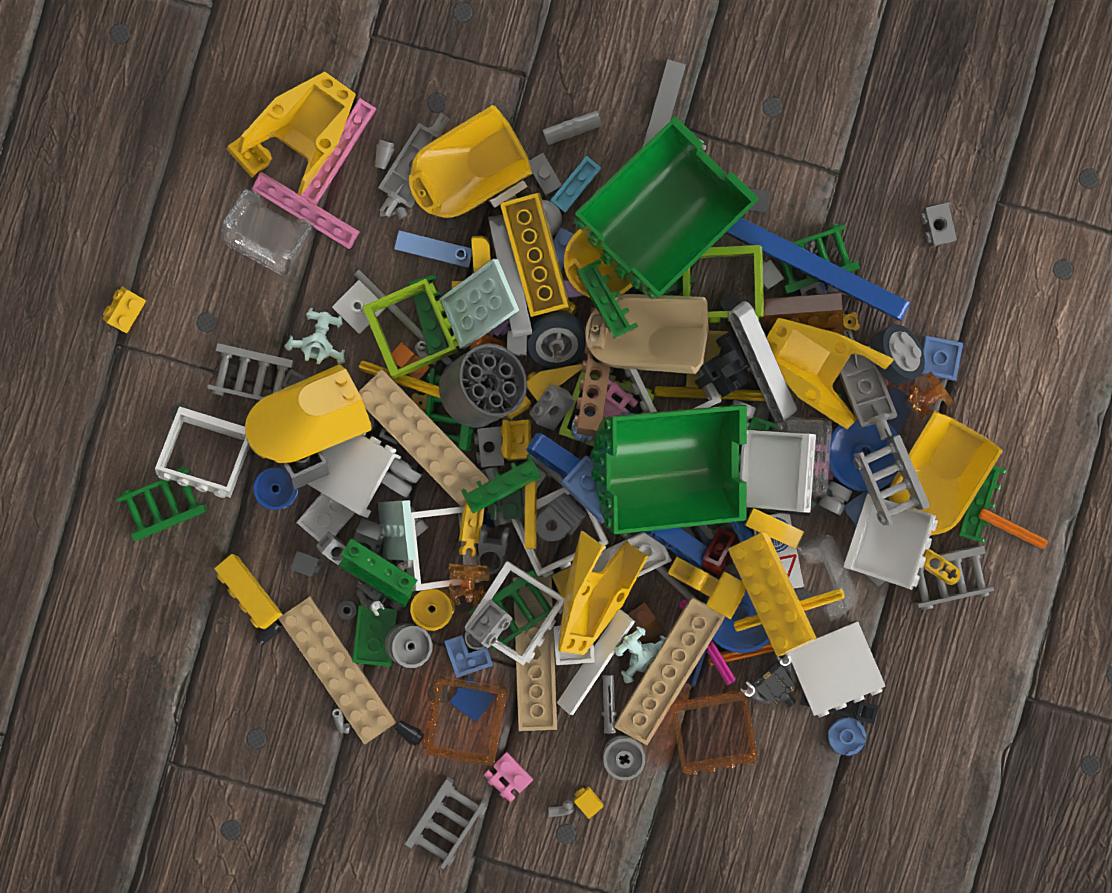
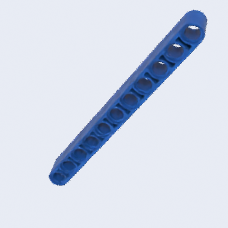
(820, 269)
(563, 463)

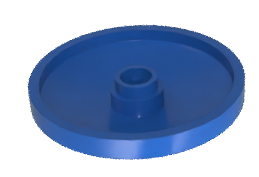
(854, 440)
(744, 640)

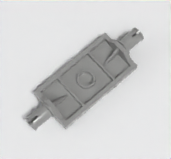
(397, 179)
(867, 393)

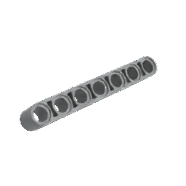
(520, 320)
(762, 361)

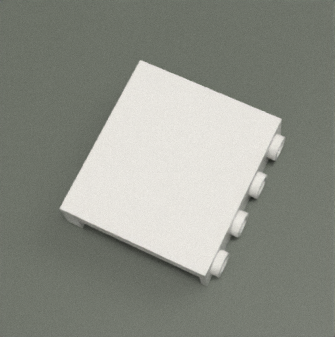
(778, 470)
(355, 472)
(892, 550)
(836, 669)

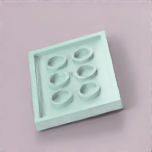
(479, 304)
(398, 530)

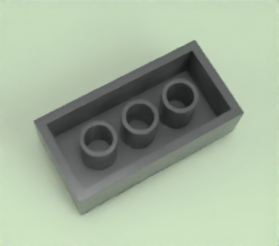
(305, 470)

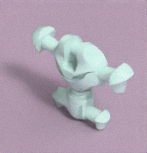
(317, 345)
(641, 655)

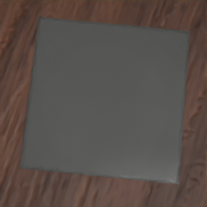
(762, 204)

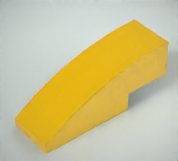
(775, 528)

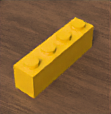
(248, 591)

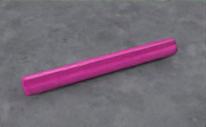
(715, 656)

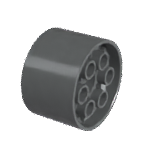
(508, 385)

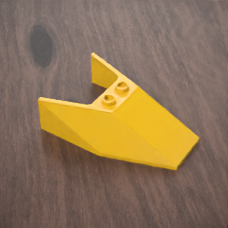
(306, 120)
(812, 361)
(595, 596)

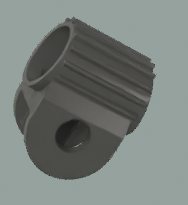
(564, 513)
(494, 545)

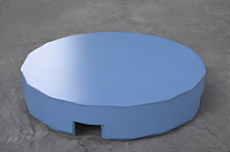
(846, 736)

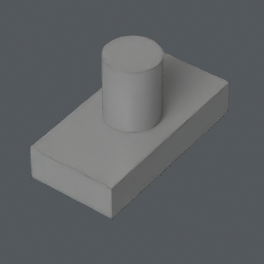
(544, 174)

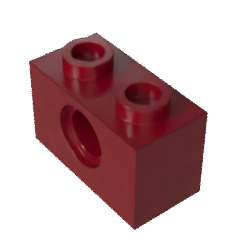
(717, 554)

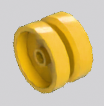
(424, 617)

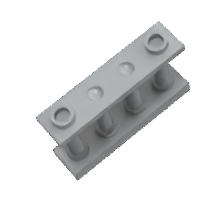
(245, 356)
(905, 467)
(955, 558)
(438, 806)

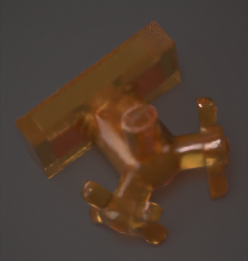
(930, 396)
(468, 575)

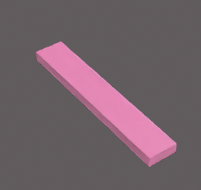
(352, 130)
(305, 209)

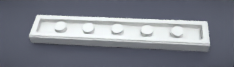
(590, 672)

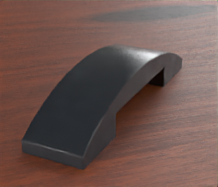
(860, 710)

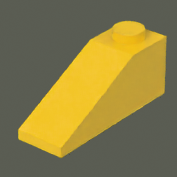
(540, 382)

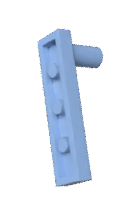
(433, 249)

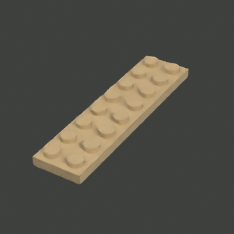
(421, 436)
(336, 671)
(669, 671)
(535, 679)

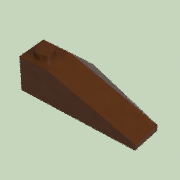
(644, 619)

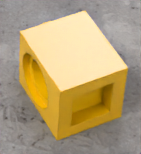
(588, 801)

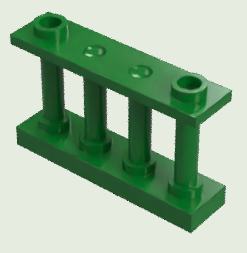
(795, 285)
(463, 439)
(159, 523)
(377, 572)
(513, 591)

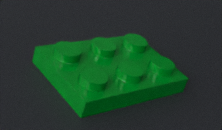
(371, 636)

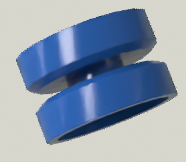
(267, 496)

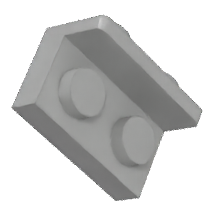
(489, 624)

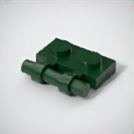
(511, 506)

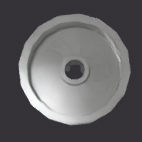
(397, 473)
(408, 645)
(620, 768)

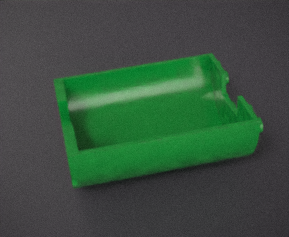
(663, 210)
(670, 468)

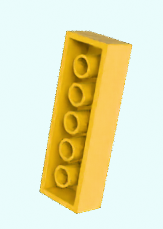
(535, 254)
(772, 594)

